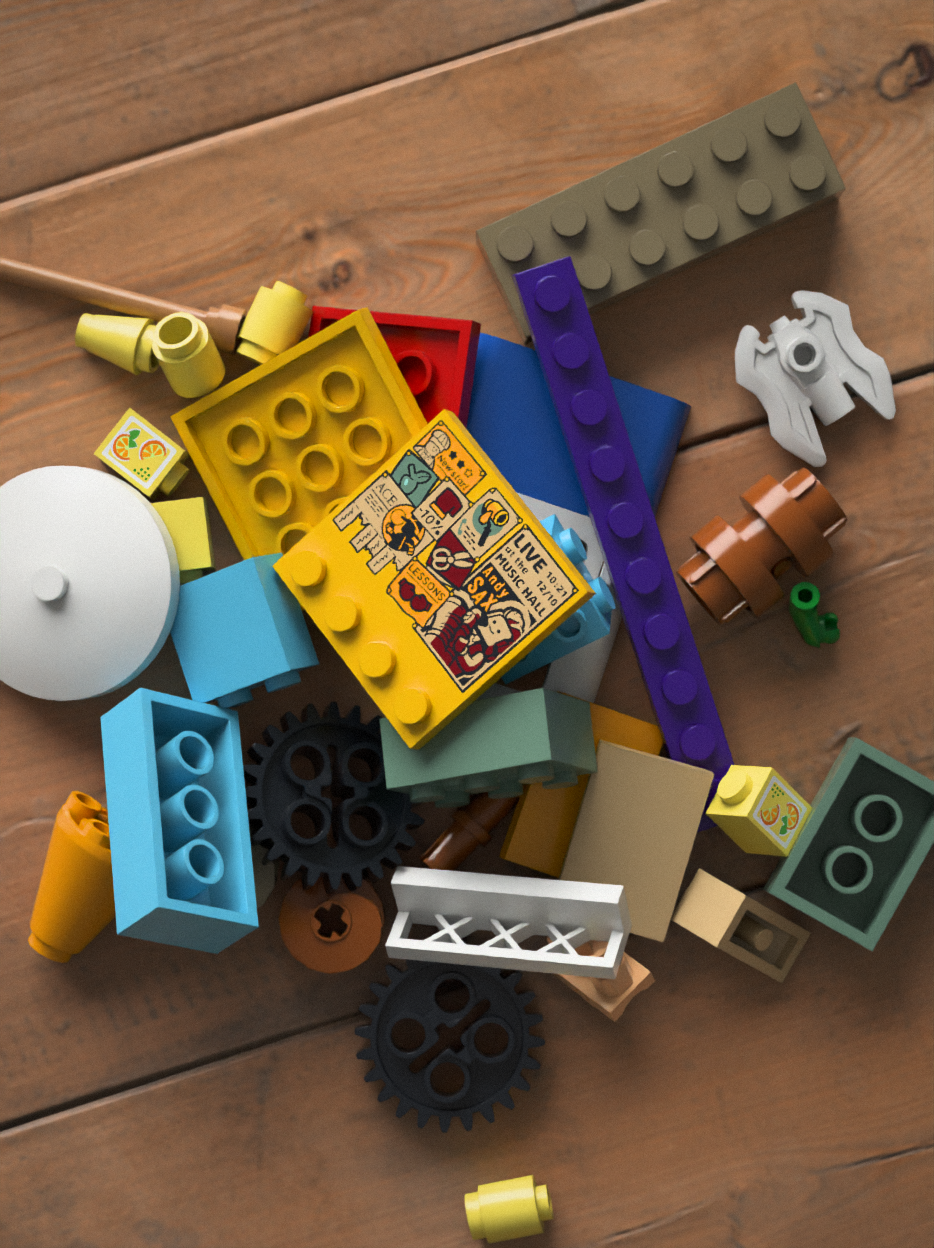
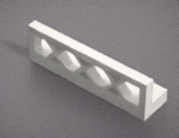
(513, 911)

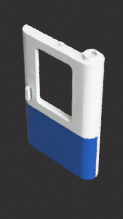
(523, 438)

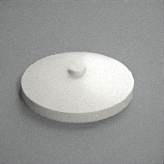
(81, 583)

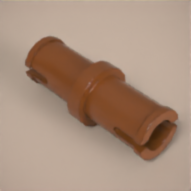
(467, 832)

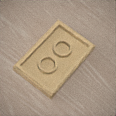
(638, 831)

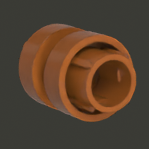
(782, 529)

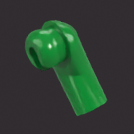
(804, 612)

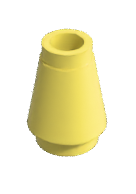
(119, 340)

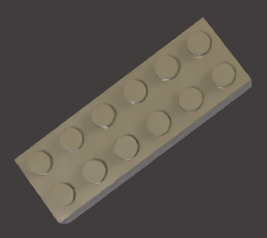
(671, 204)

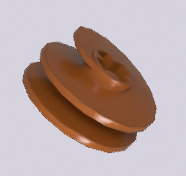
(338, 951)

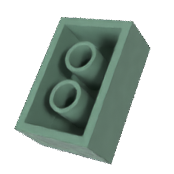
(495, 750)
(859, 844)

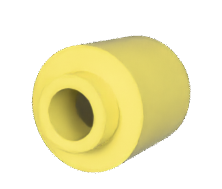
(273, 323)
(188, 355)
(508, 1209)

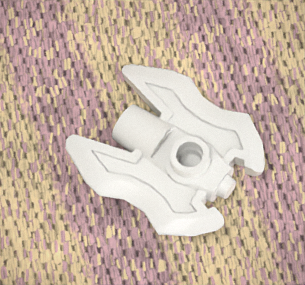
(807, 368)

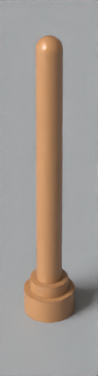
(221, 323)

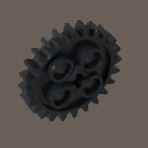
(279, 793)
(486, 1075)

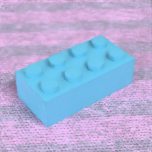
(178, 822)

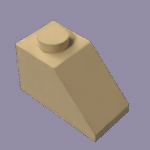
(740, 926)

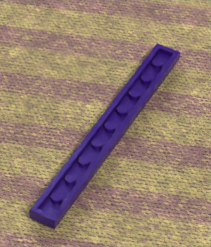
(623, 519)

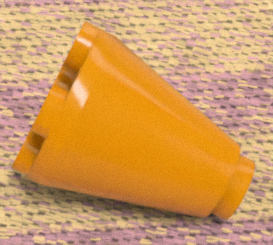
(76, 881)

